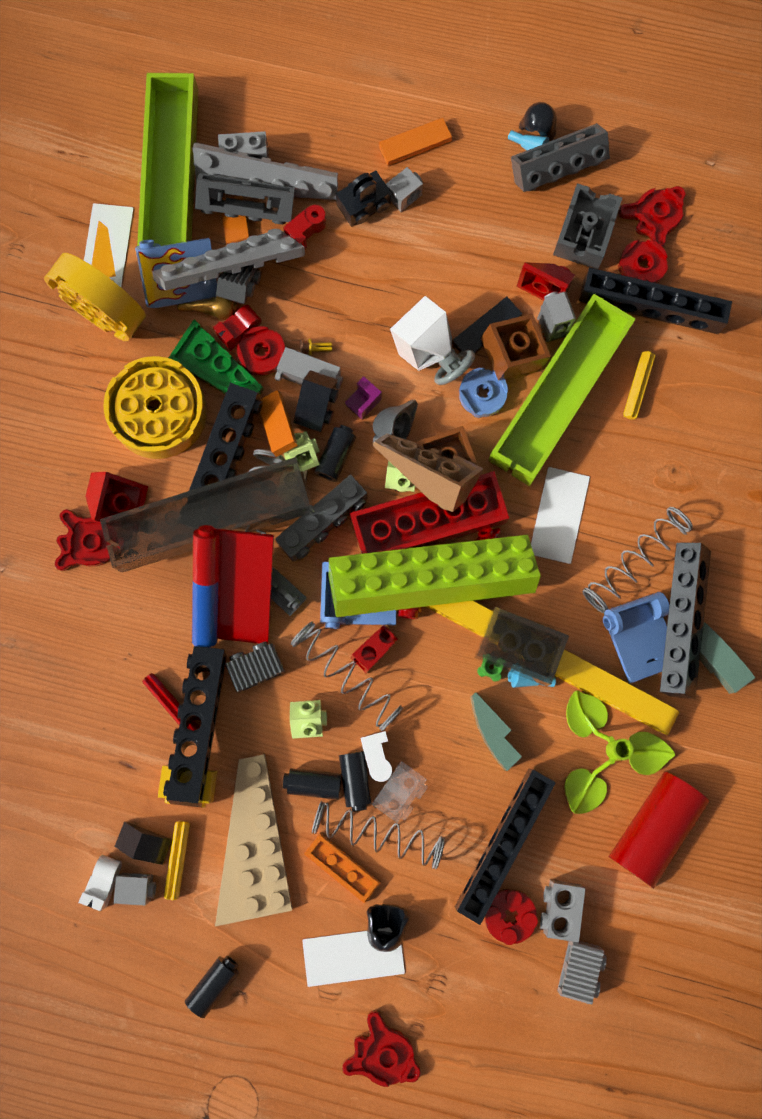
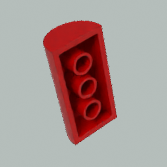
(659, 829)

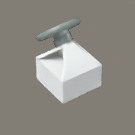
(426, 338)

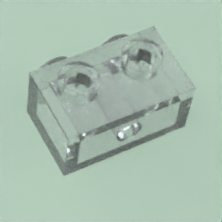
(399, 792)

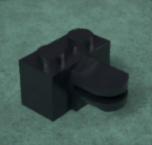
(363, 198)

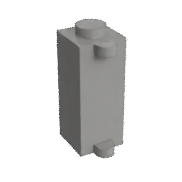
(296, 365)

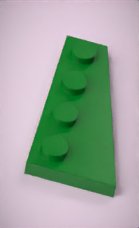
(210, 362)

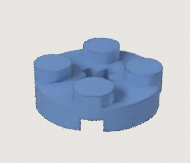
(481, 406)

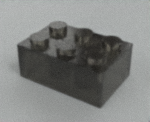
(521, 646)

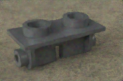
(285, 593)

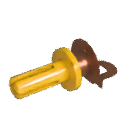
(309, 346)

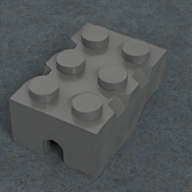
(587, 227)

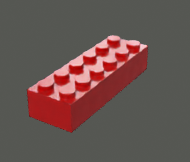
(421, 523)

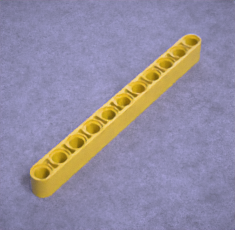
(579, 673)

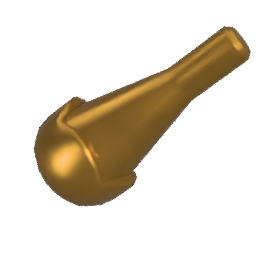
(213, 306)

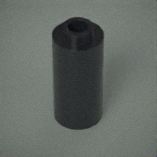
(335, 453)
(355, 781)
(312, 783)
(212, 986)

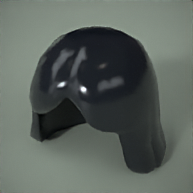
(541, 118)
(386, 917)

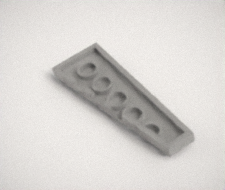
(307, 180)
(230, 259)

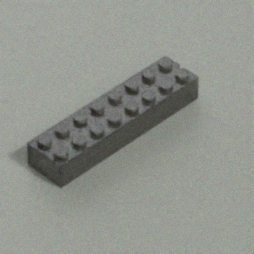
(236, 504)

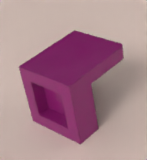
(364, 398)

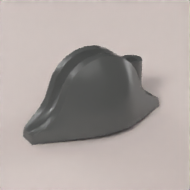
(395, 420)

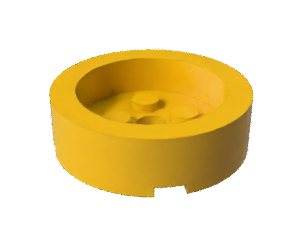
(95, 296)
(170, 427)

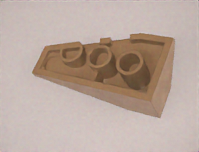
(436, 476)

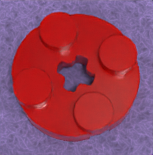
(642, 250)
(249, 345)
(525, 922)

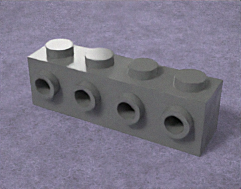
(560, 157)
(328, 513)

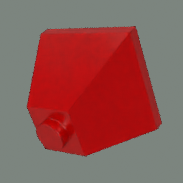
(544, 278)
(113, 494)

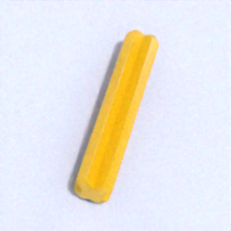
(639, 385)
(176, 860)

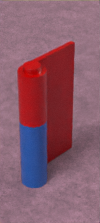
(231, 586)

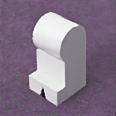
(378, 766)
(101, 883)

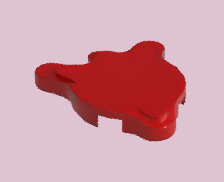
(656, 212)
(82, 544)
(383, 1056)

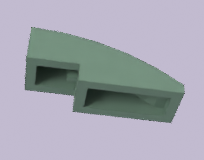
(723, 661)
(493, 733)

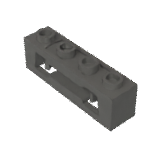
(210, 193)

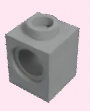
(405, 188)
(134, 889)

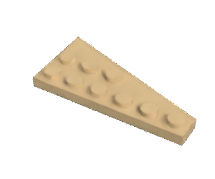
(254, 863)

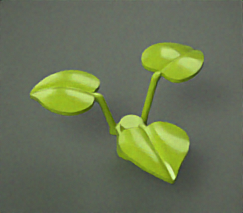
(644, 750)

